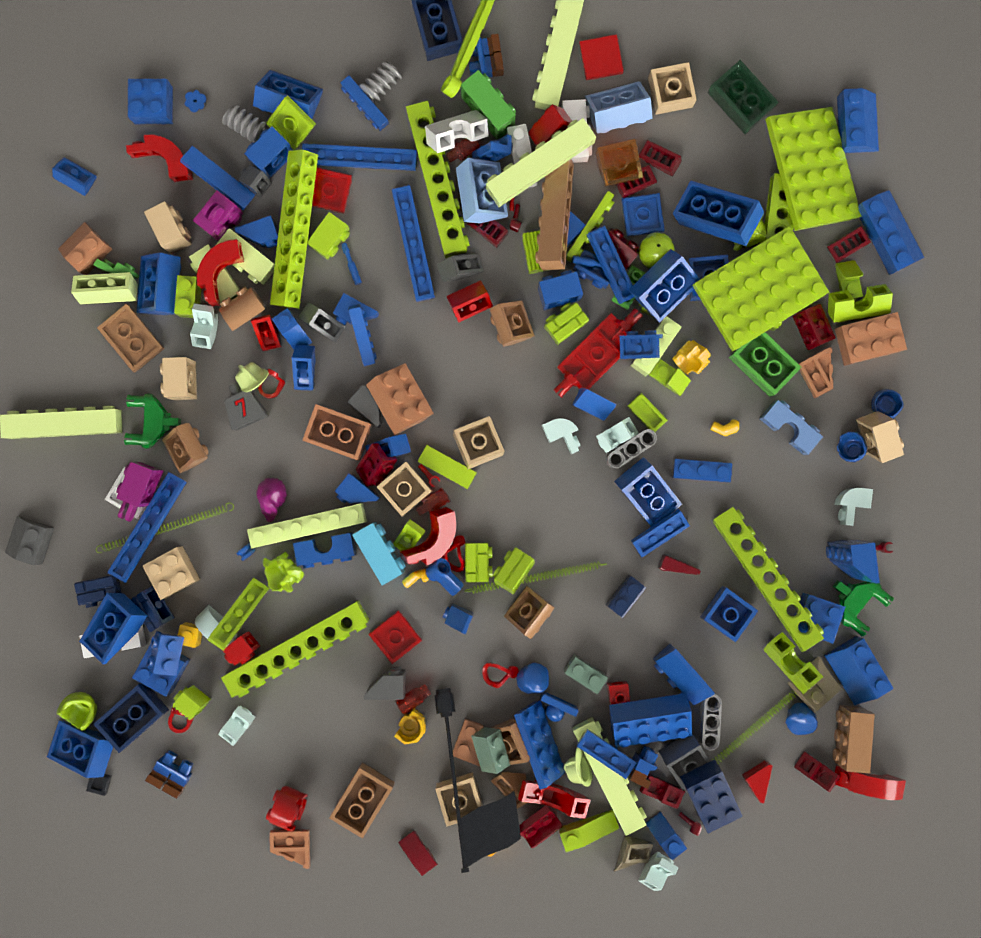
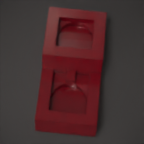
(817, 771)
(663, 791)
(418, 853)

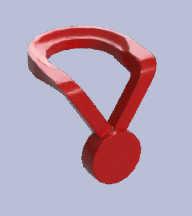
(280, 386)
(458, 541)
(511, 672)
(174, 711)

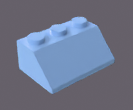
(619, 107)
(475, 199)

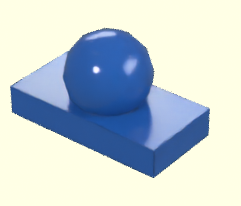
(557, 707)

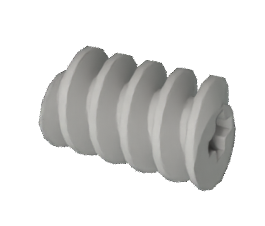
(380, 81)
(243, 124)

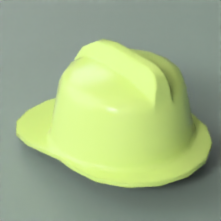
(250, 376)
(579, 769)

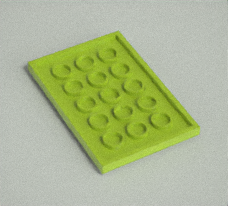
(813, 168)
(760, 288)

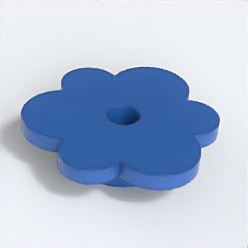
(192, 97)

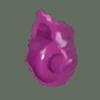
(271, 495)

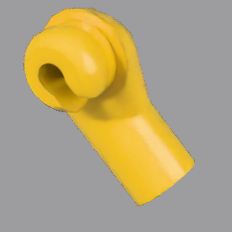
(725, 430)
(414, 576)

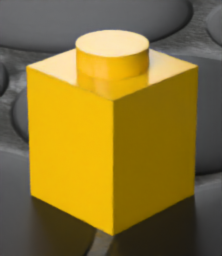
(191, 634)

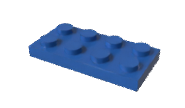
(540, 744)

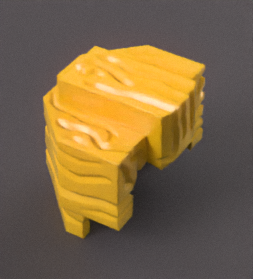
(692, 357)
(411, 727)

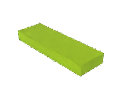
(447, 467)

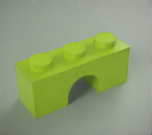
(875, 303)
(800, 673)

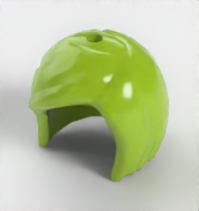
(650, 253)
(78, 709)

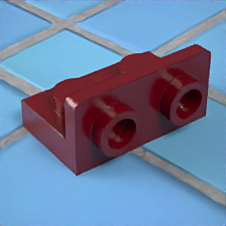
(626, 249)
(813, 326)
(375, 466)
(540, 826)

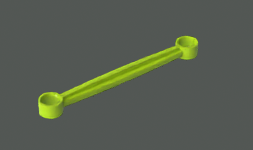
(453, 83)

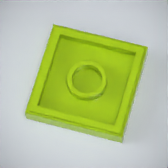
(291, 122)

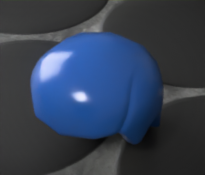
(852, 446)

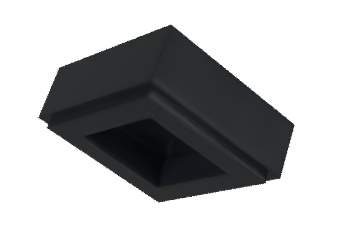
(99, 785)

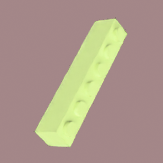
(558, 54)
(540, 162)
(61, 423)
(307, 525)
(614, 786)

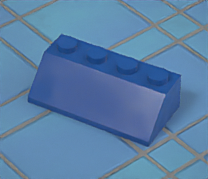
(889, 232)
(855, 559)

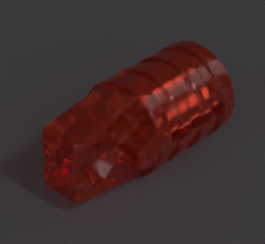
(462, 150)
(434, 502)
(413, 699)

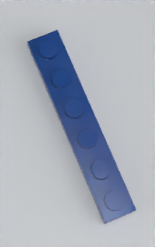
(363, 157)
(413, 243)
(147, 527)

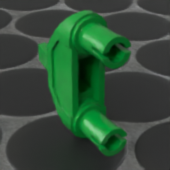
(156, 421)
(854, 599)

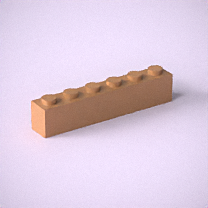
(555, 218)

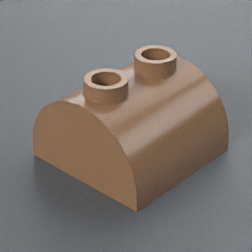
(241, 308)
(511, 323)
(185, 447)
(529, 612)
(513, 742)

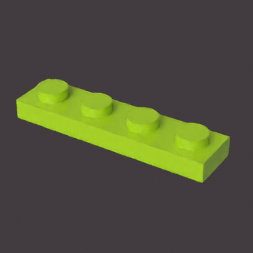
(595, 220)
(238, 614)

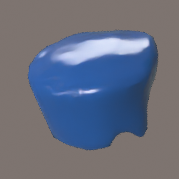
(887, 402)
(533, 678)
(801, 719)

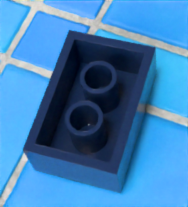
(437, 27)
(131, 717)
(711, 796)

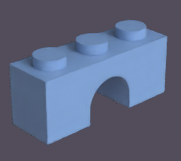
(805, 435)

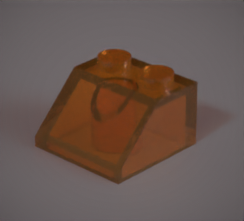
(619, 162)

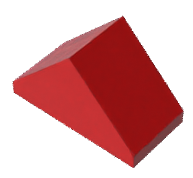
(266, 332)
(758, 779)

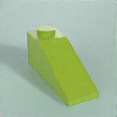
(588, 830)

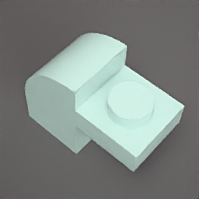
(204, 326)
(562, 428)
(617, 435)
(849, 500)
(208, 620)
(236, 725)
(657, 871)

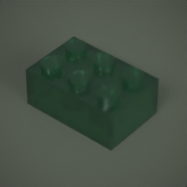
(742, 97)

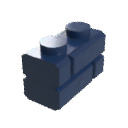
(94, 590)
(625, 596)
(156, 610)

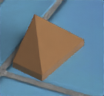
(508, 782)

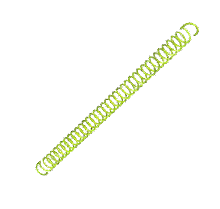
(168, 526)
(541, 576)
(755, 728)

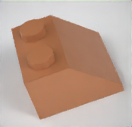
(84, 248)

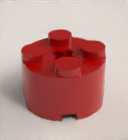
(287, 808)

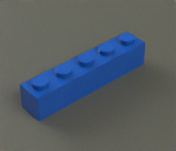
(363, 103)
(362, 334)

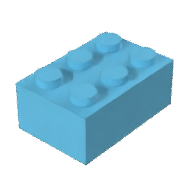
(379, 552)

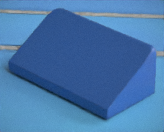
(73, 176)
(593, 404)

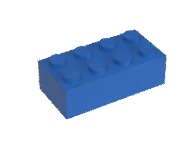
(718, 212)
(651, 720)

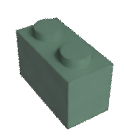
(585, 674)
(490, 750)

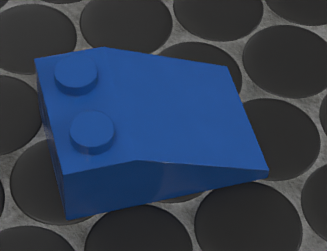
(648, 492)
(112, 626)
(80, 750)

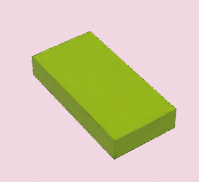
(647, 412)

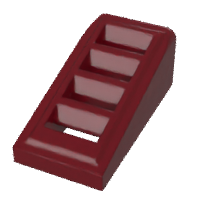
(663, 152)
(625, 193)
(863, 236)
(489, 237)
(670, 564)

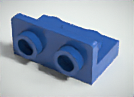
(494, 149)
(640, 346)

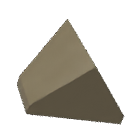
(633, 852)

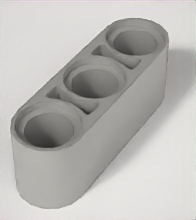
(640, 446)
(713, 729)

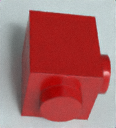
(618, 692)

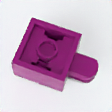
(216, 213)
(137, 488)

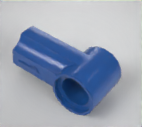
(441, 572)

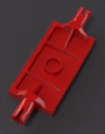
(595, 353)

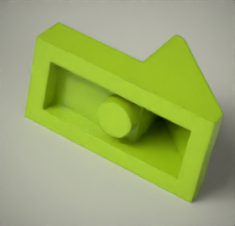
(849, 278)
(670, 377)
(409, 536)

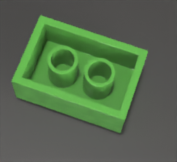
(481, 96)
(765, 363)

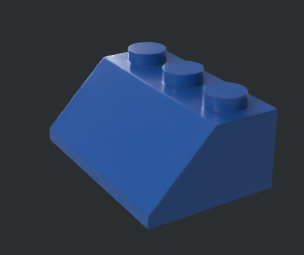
(275, 86)
(857, 120)
(158, 284)
(665, 285)
(858, 671)
(682, 675)

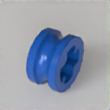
(246, 552)

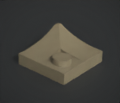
(822, 691)

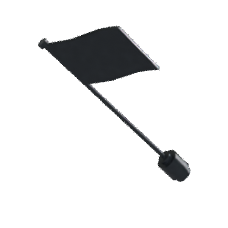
(488, 826)

